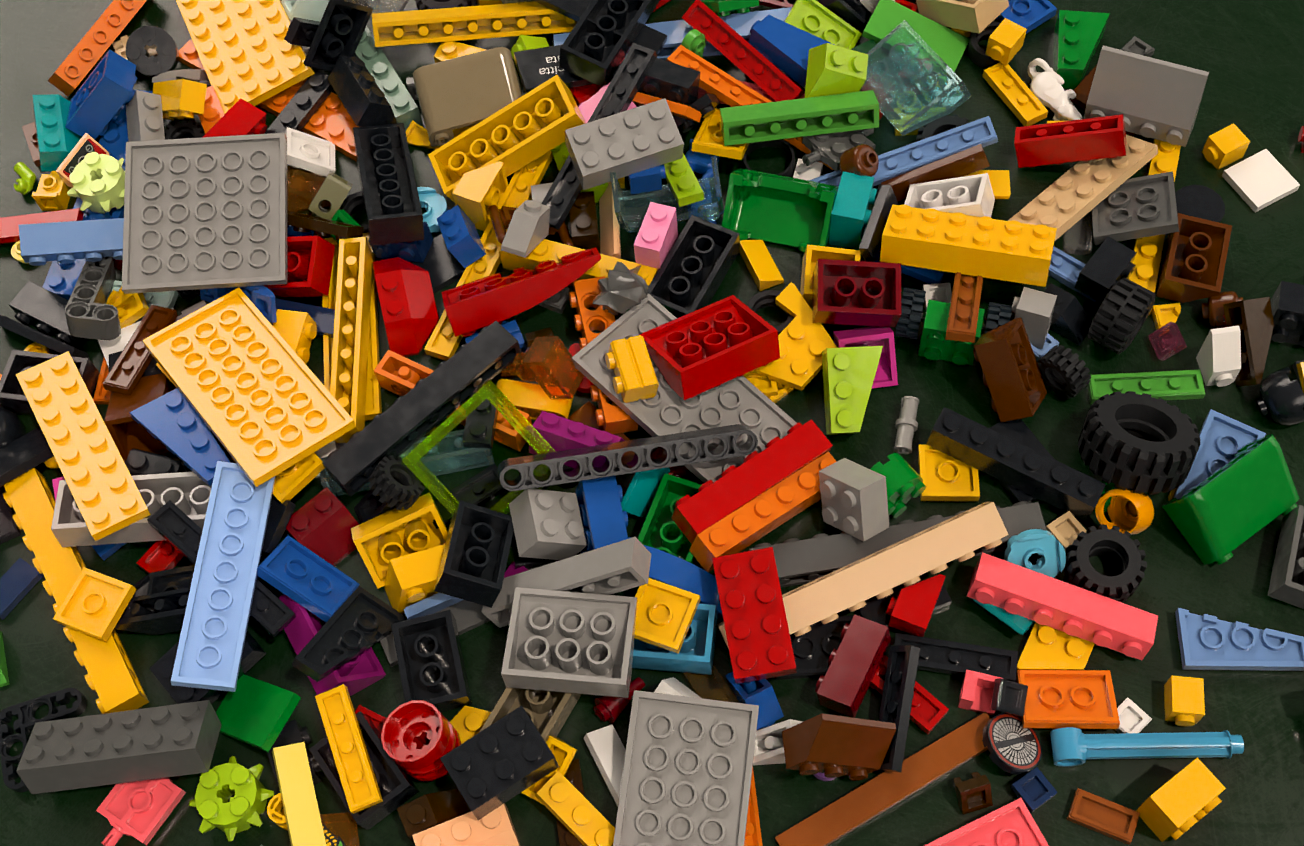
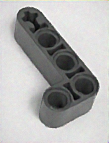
(86, 308)

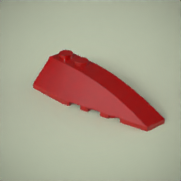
(500, 297)

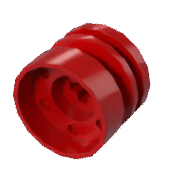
(417, 739)

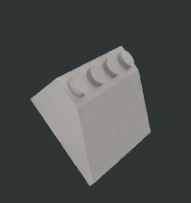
(1152, 94)
(570, 642)

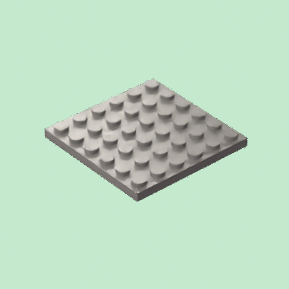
(205, 213)

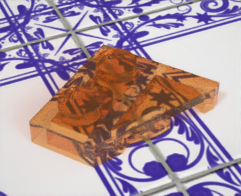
(302, 189)

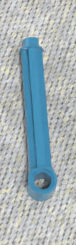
(1073, 747)

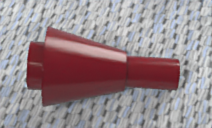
(610, 708)

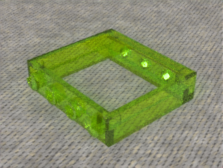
(509, 412)

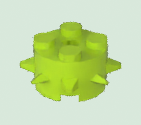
(245, 806)

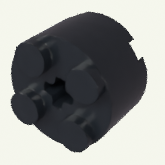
(152, 37)

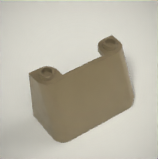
(465, 91)

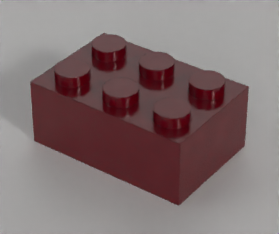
(856, 293)

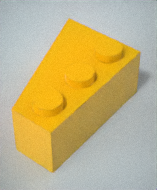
(413, 577)

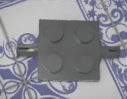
(831, 146)

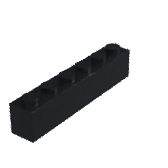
(1015, 464)

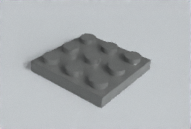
(1137, 209)

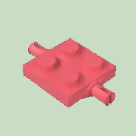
(139, 808)

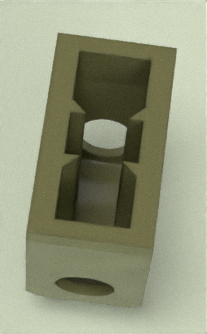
(335, 191)

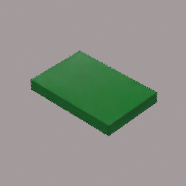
(256, 712)

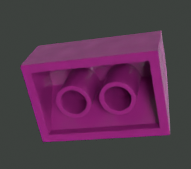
(568, 434)

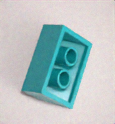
(53, 138)

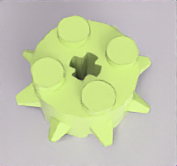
(98, 182)

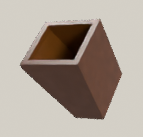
(125, 430)

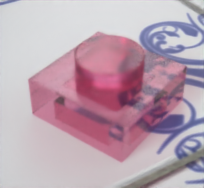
(1167, 341)

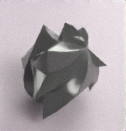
(621, 290)

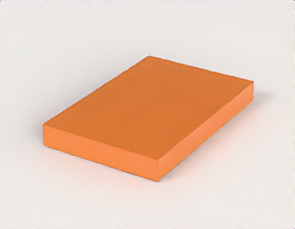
(1069, 699)

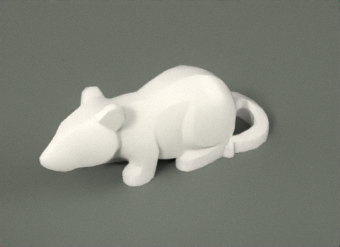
(1048, 90)

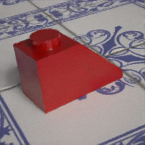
(915, 606)

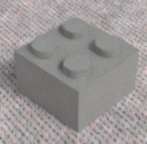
(854, 499)
(547, 524)

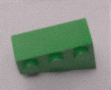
(1076, 43)

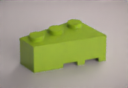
(847, 386)

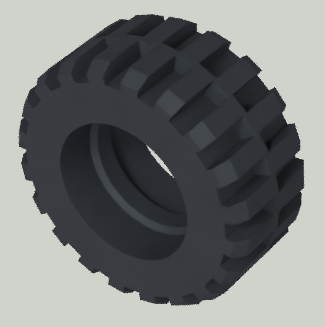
(1138, 442)

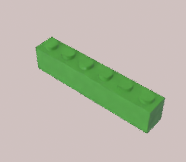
(799, 117)

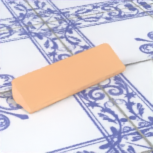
(609, 225)

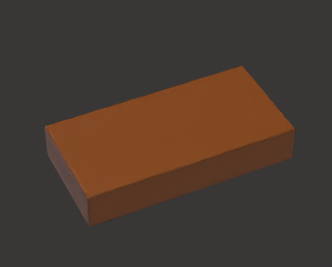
(1103, 816)

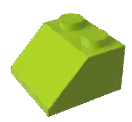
(834, 70)

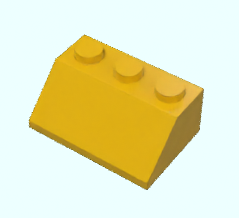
(398, 535)

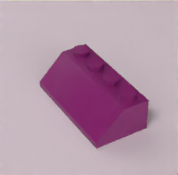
(355, 674)

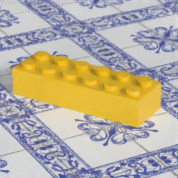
(510, 135)
(968, 245)

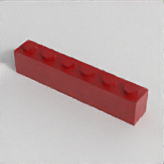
(750, 479)

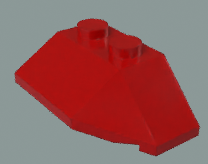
(405, 304)

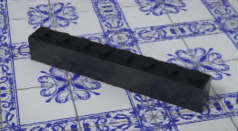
(422, 407)

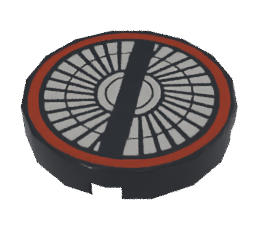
(1011, 745)

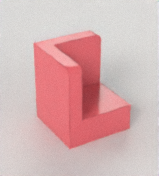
(977, 692)

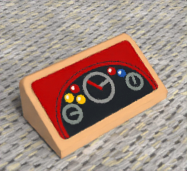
(83, 147)

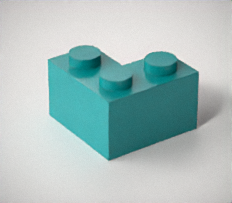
(851, 210)

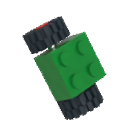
(935, 319)

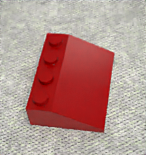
(711, 346)

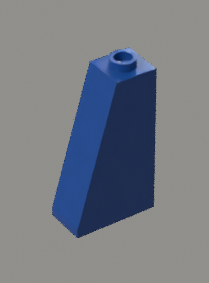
(784, 46)

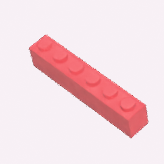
(1063, 606)

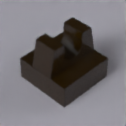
(973, 793)

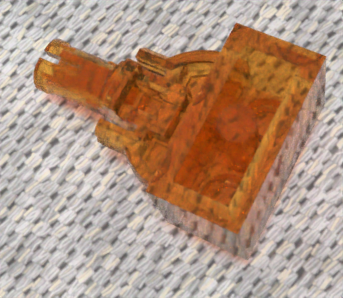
(549, 365)

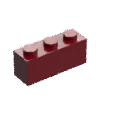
(853, 665)

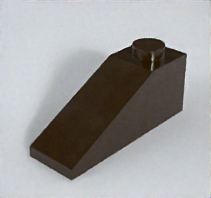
(1256, 329)

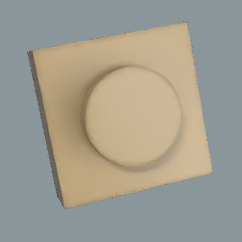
(1066, 529)

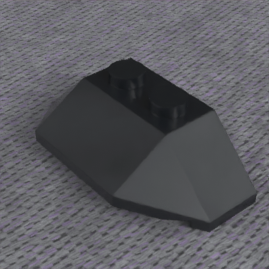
(158, 602)

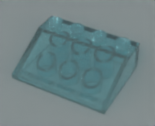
(912, 80)

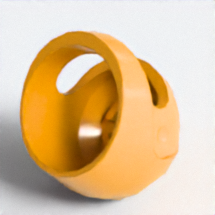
(1127, 510)

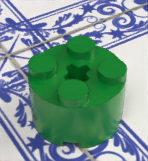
(901, 483)

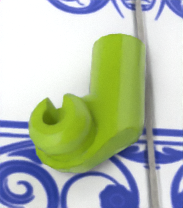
(27, 179)

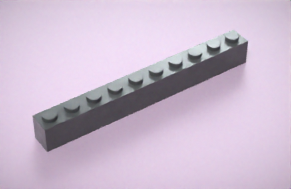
(812, 558)

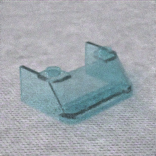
(632, 208)

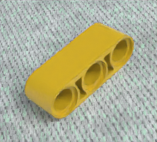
(533, 399)

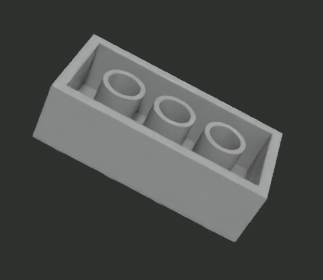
(624, 143)

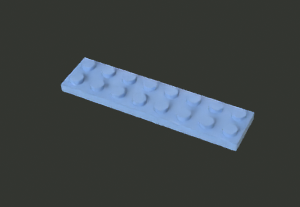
(223, 581)

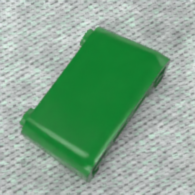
(779, 208)
(1235, 501)

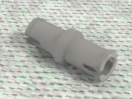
(906, 425)

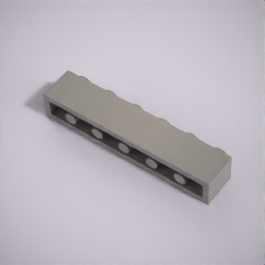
(595, 572)

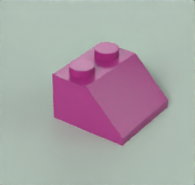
(873, 336)

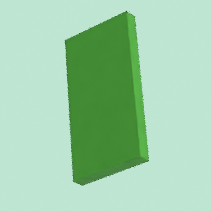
(944, 41)

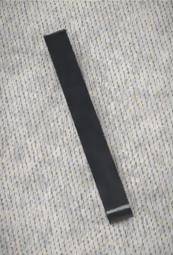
(613, 452)

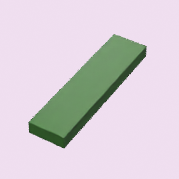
(1161, 384)

